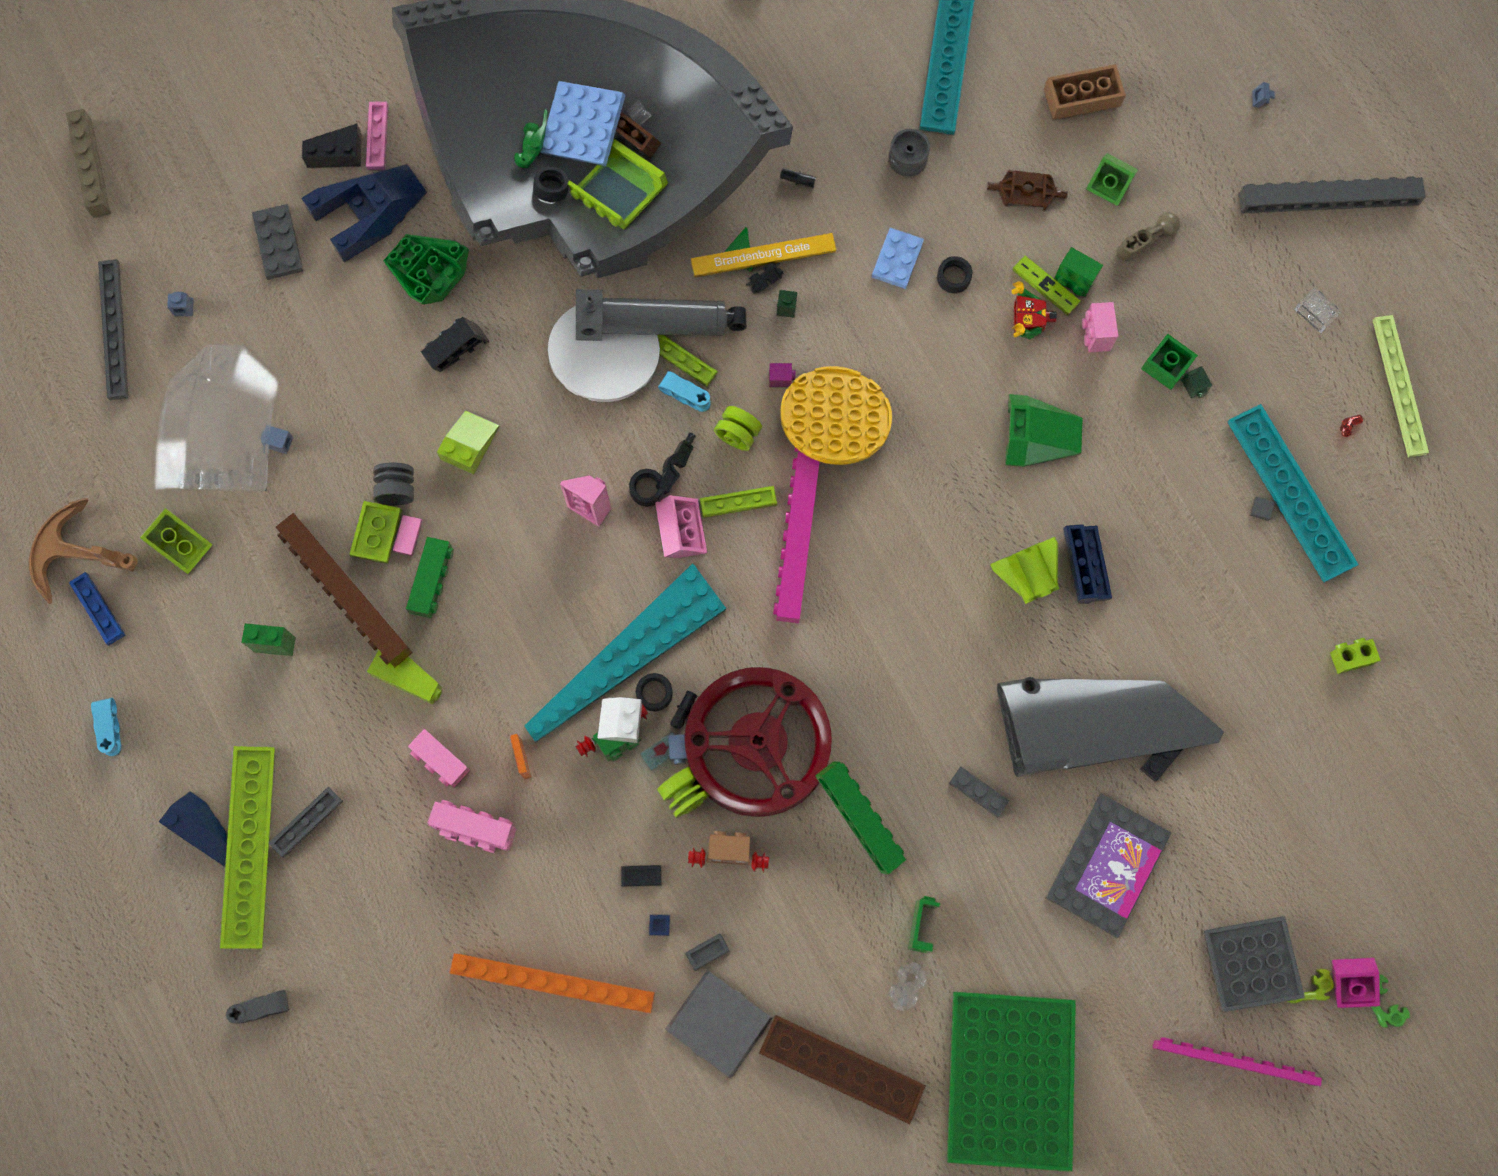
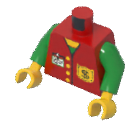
(1029, 313)

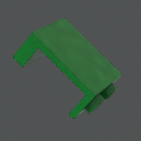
(914, 944)

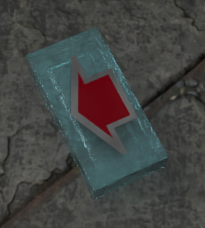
(657, 753)

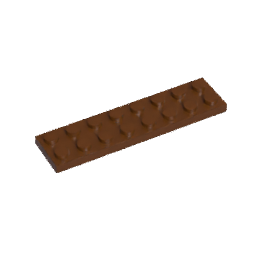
(842, 1069)

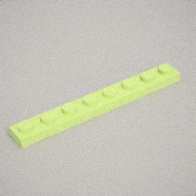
(1400, 386)

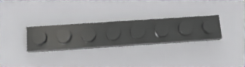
(113, 329)

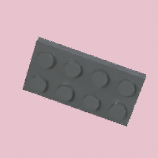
(277, 241)

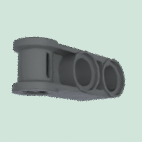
(259, 1007)

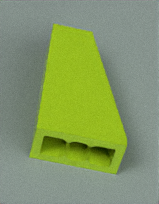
(407, 677)

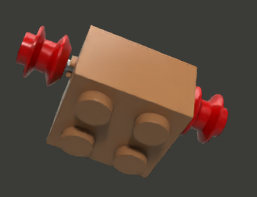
(729, 851)

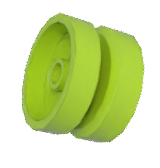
(738, 428)

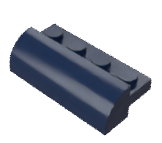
(1087, 563)

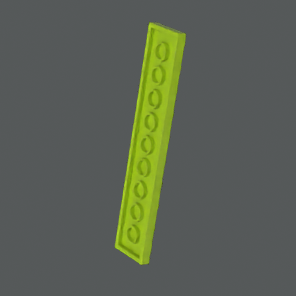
(247, 848)

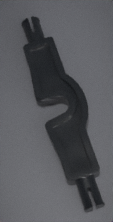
(669, 473)

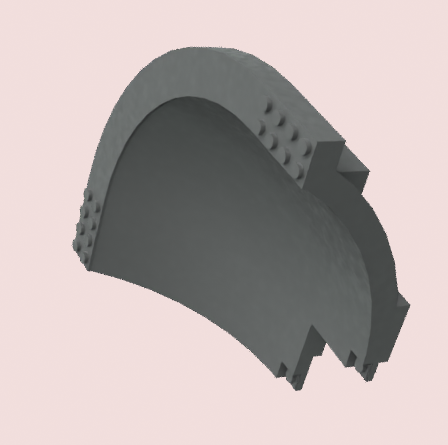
(497, 66)

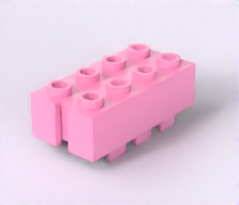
(471, 827)

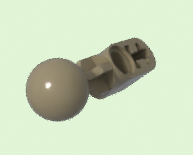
(1166, 225)

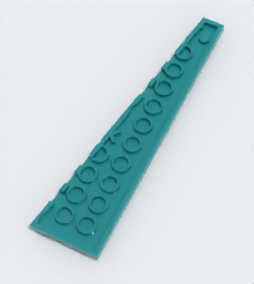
(662, 625)

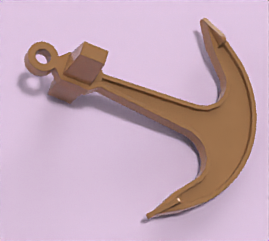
(49, 546)

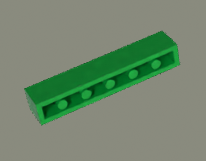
(860, 817)

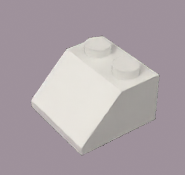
(620, 719)

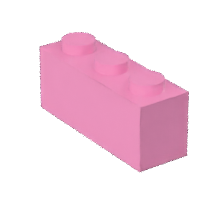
(438, 759)

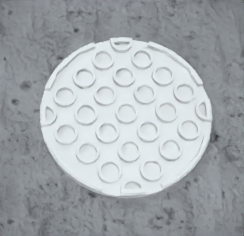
(604, 368)

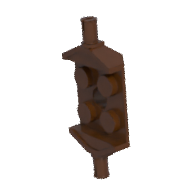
(1013, 189)

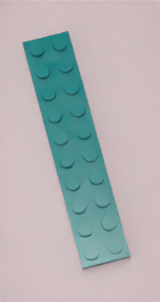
(946, 66)
(1292, 493)

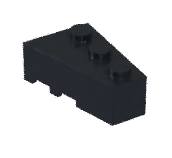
(334, 149)
(453, 343)

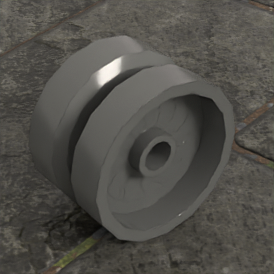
(909, 152)

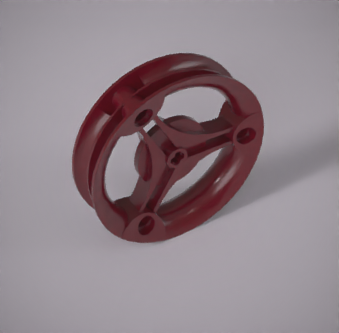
(758, 726)

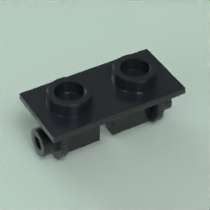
(758, 281)

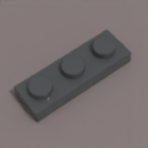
(979, 792)

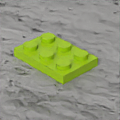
(375, 532)

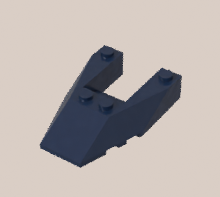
(376, 199)

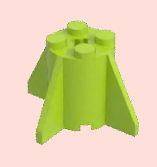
(1031, 570)

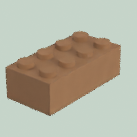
(1084, 92)

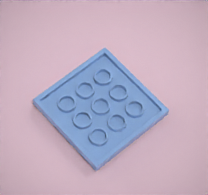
(582, 123)

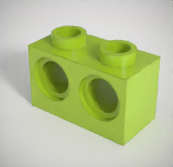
(1356, 658)

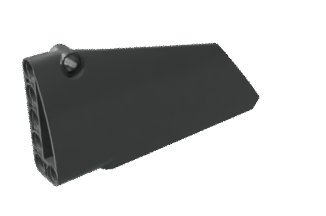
(1096, 722)

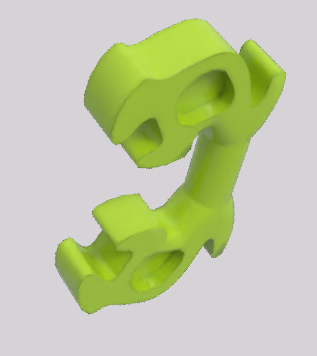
(1324, 984)

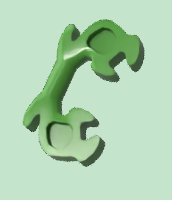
(1394, 1017)

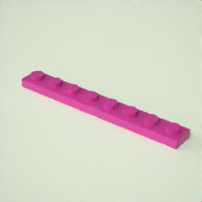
(1245, 1063)

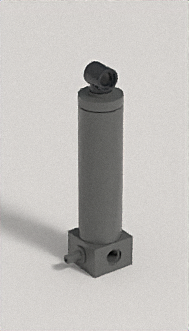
(652, 316)

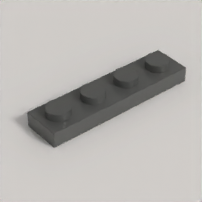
(305, 822)

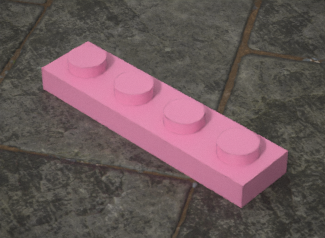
(377, 136)

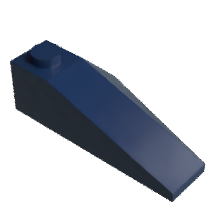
(196, 824)

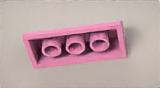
(587, 498)

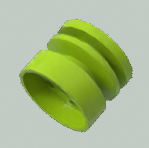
(684, 793)

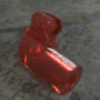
(1348, 423)

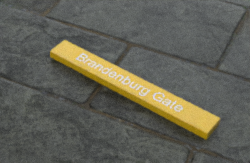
(763, 255)

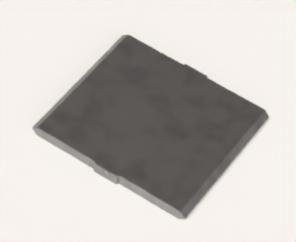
(718, 1024)

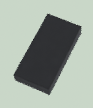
(641, 876)

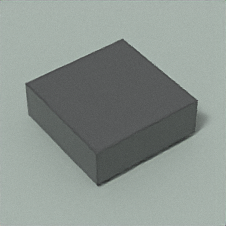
(1262, 508)

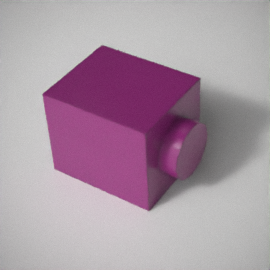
(781, 374)

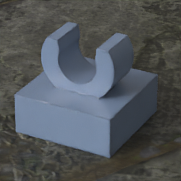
(1262, 94)

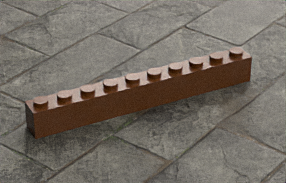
(344, 591)

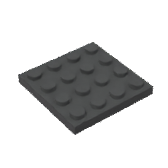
(1253, 964)

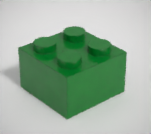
(1078, 272)
(1169, 361)

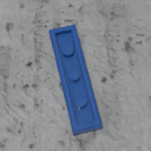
(97, 608)

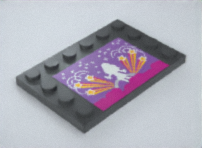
(1108, 865)

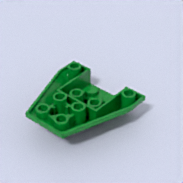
(427, 266)
(1040, 432)

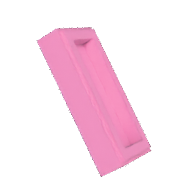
(407, 535)

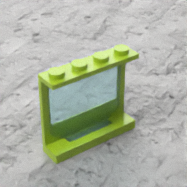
(621, 186)

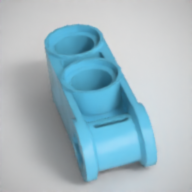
(685, 392)
(106, 726)

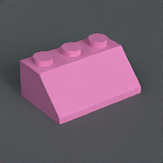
(680, 527)

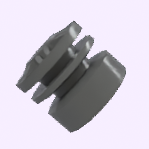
(393, 484)

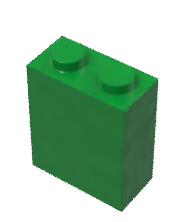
(268, 639)

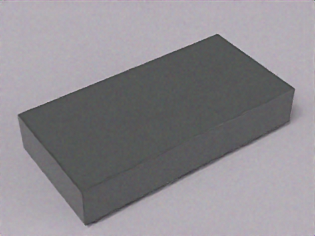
(707, 952)

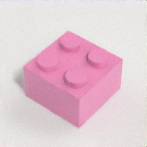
(1100, 327)

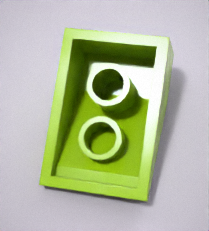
(467, 442)
(176, 540)

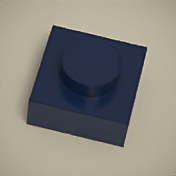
(659, 925)

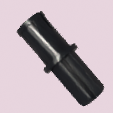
(797, 177)
(683, 709)

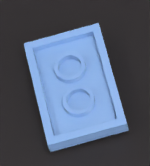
(897, 258)

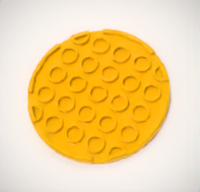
(836, 415)

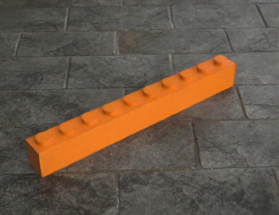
(552, 983)

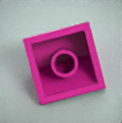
(1356, 982)

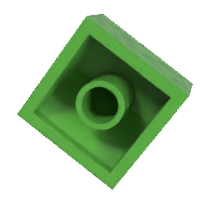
(1112, 179)

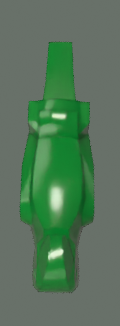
(532, 143)

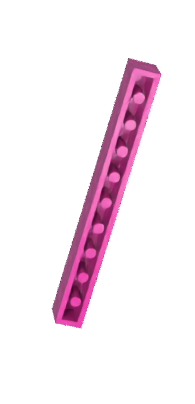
(796, 538)

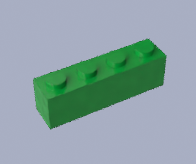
(429, 577)

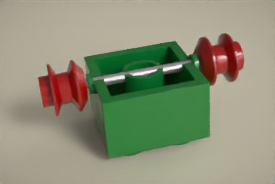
(611, 749)

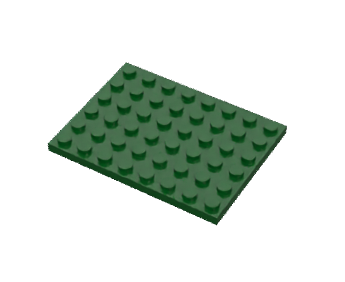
(1011, 1081)

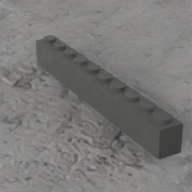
(1332, 195)

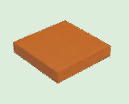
(520, 756)

